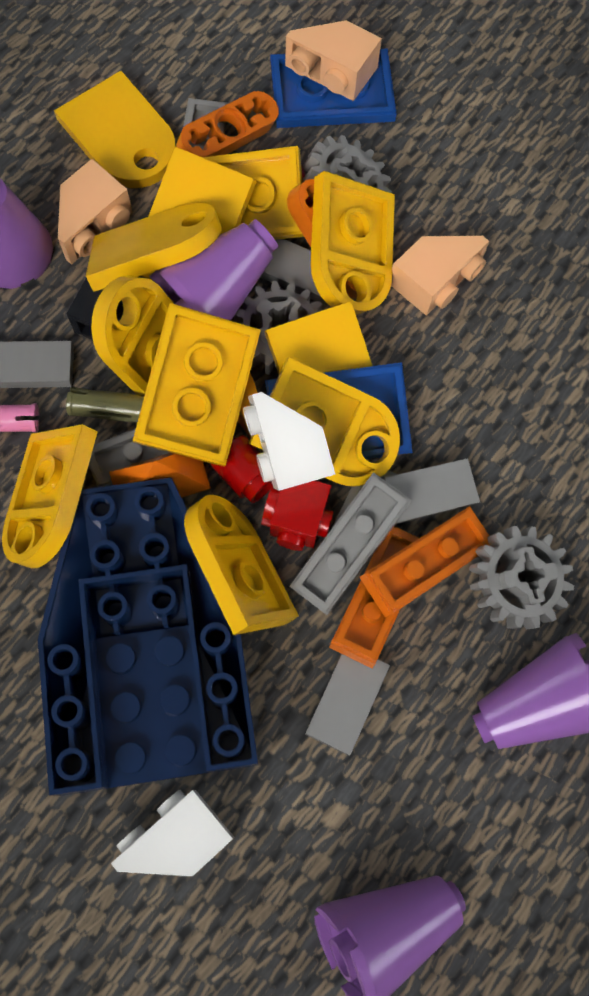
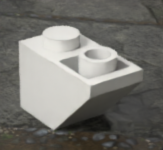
(291, 443)
(177, 842)

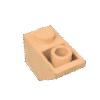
(334, 56)
(89, 206)
(434, 268)

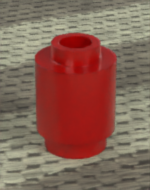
(243, 471)

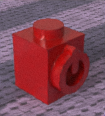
(298, 514)

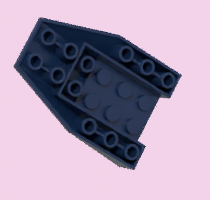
(138, 651)

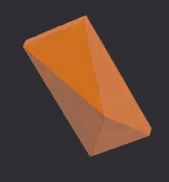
(187, 473)

